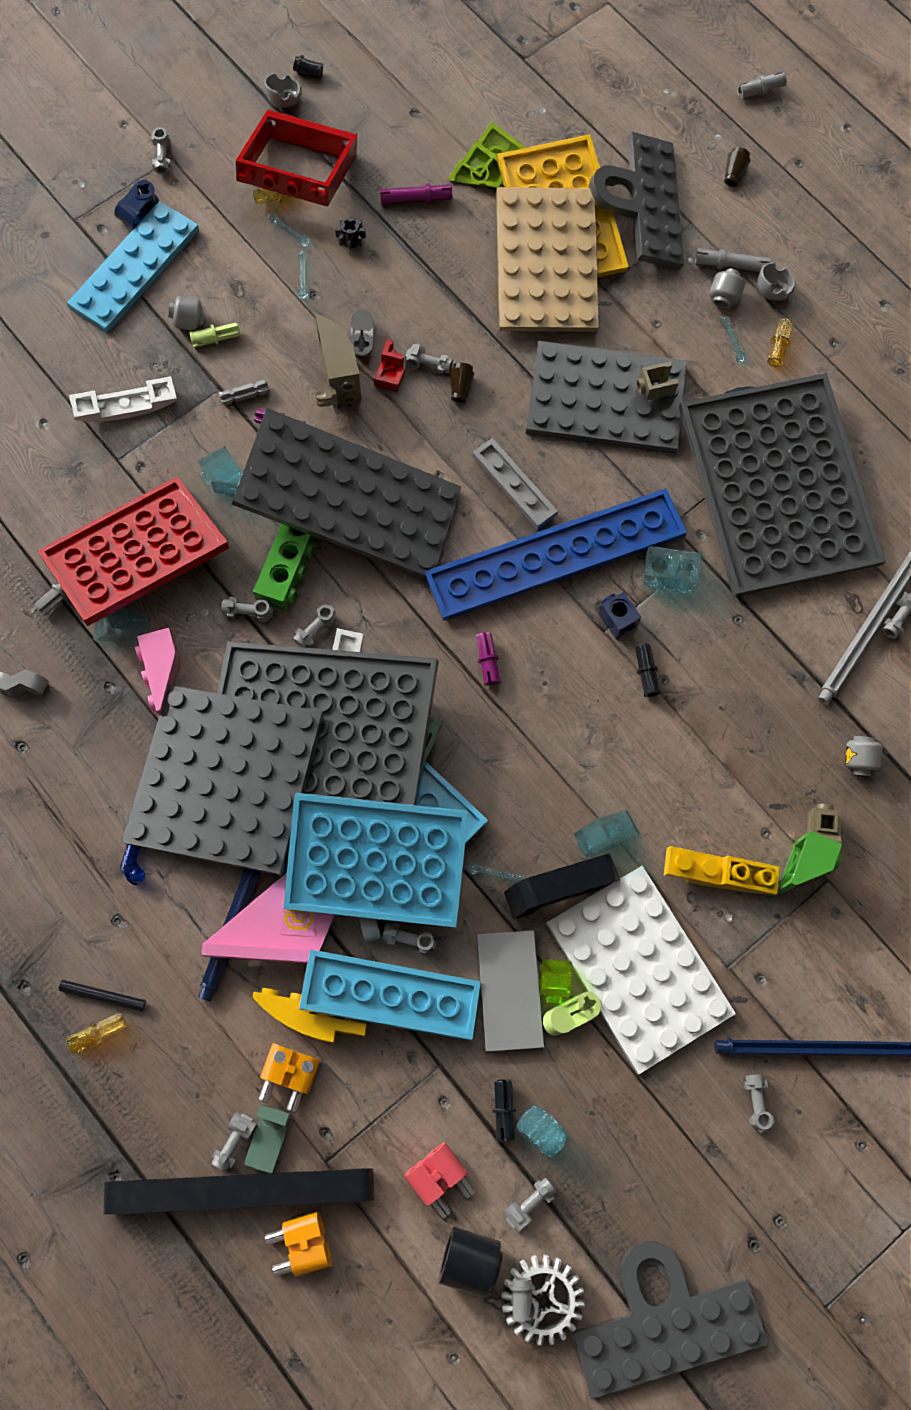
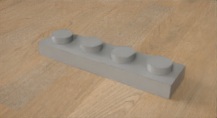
(514, 483)

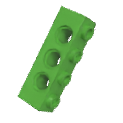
(286, 542)

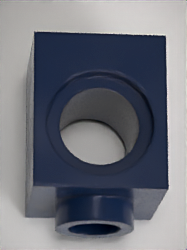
(619, 625)

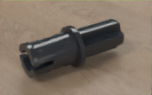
(647, 670)
(504, 1110)

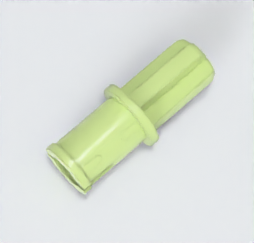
(213, 335)

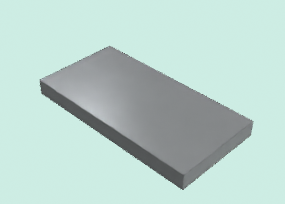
(510, 991)

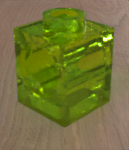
(555, 980)

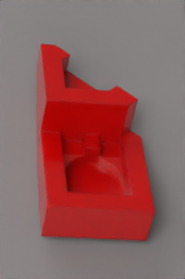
(390, 369)

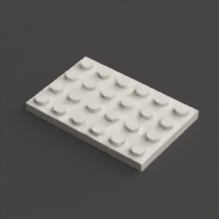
(641, 969)

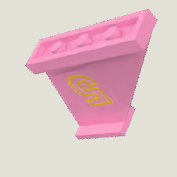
(270, 932)

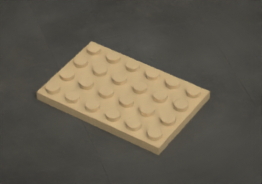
(546, 259)

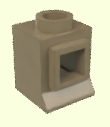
(654, 374)
(826, 812)

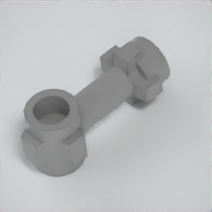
(162, 141)
(417, 356)
(260, 609)
(325, 618)
(893, 628)
(423, 941)
(760, 1118)
(242, 1127)
(518, 1214)

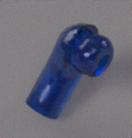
(129, 866)

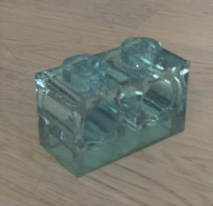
(671, 562)

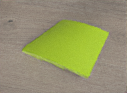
(481, 163)

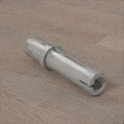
(730, 260)

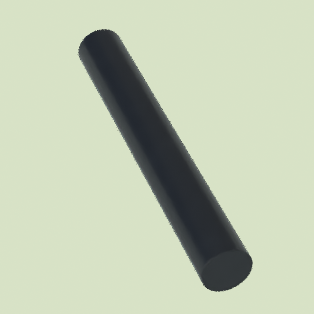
(102, 995)

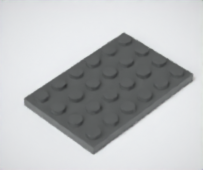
(596, 399)

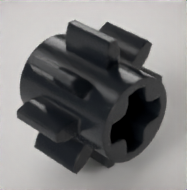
(350, 232)

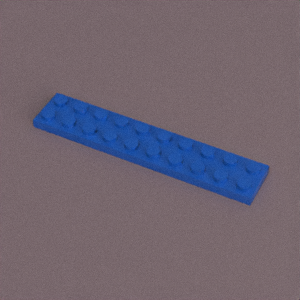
(554, 554)

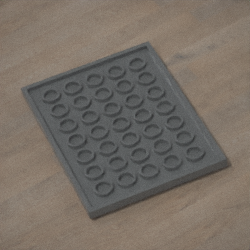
(781, 484)
(371, 705)

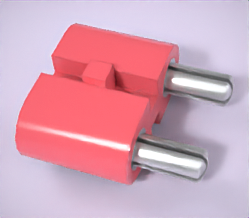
(435, 1175)

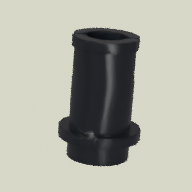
(308, 67)

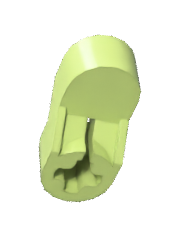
(584, 1008)

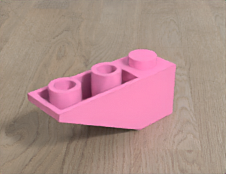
(161, 664)

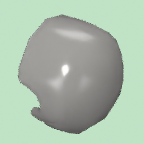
(282, 91)
(775, 283)

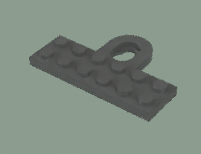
(653, 200)
(666, 1336)

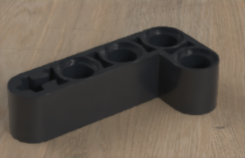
(560, 884)

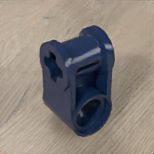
(136, 206)

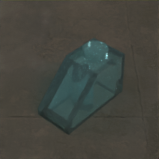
(220, 472)
(606, 833)

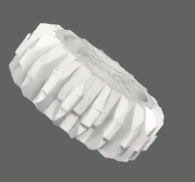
(547, 1285)

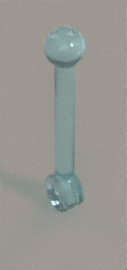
(304, 239)
(302, 291)
(741, 356)
(473, 868)

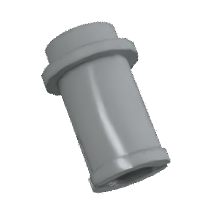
(522, 1299)

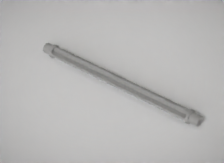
(866, 632)

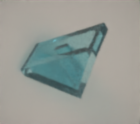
(121, 627)

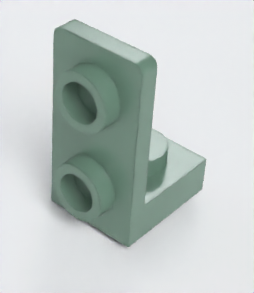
(267, 1138)

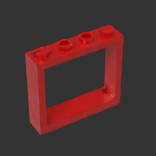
(303, 134)

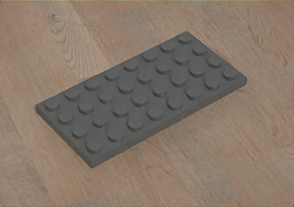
(346, 494)

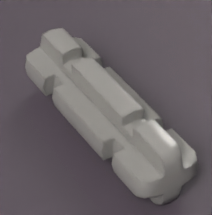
(244, 392)

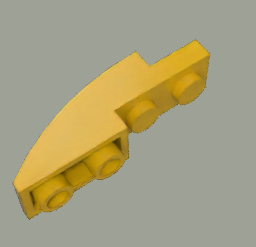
(721, 872)
(316, 1026)

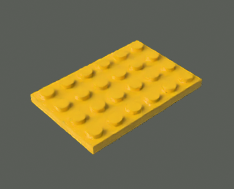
(567, 165)

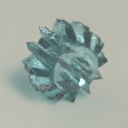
(542, 1131)

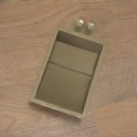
(339, 365)

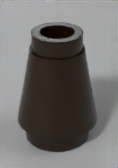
(736, 165)
(461, 380)

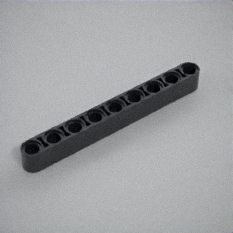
(238, 1191)

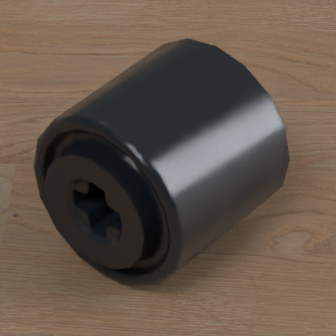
(470, 1262)

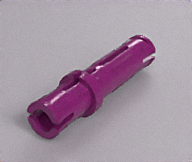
(416, 194)

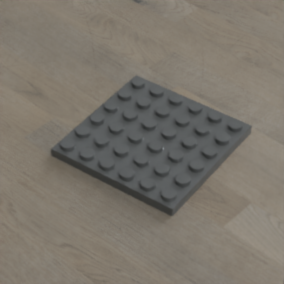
(224, 779)

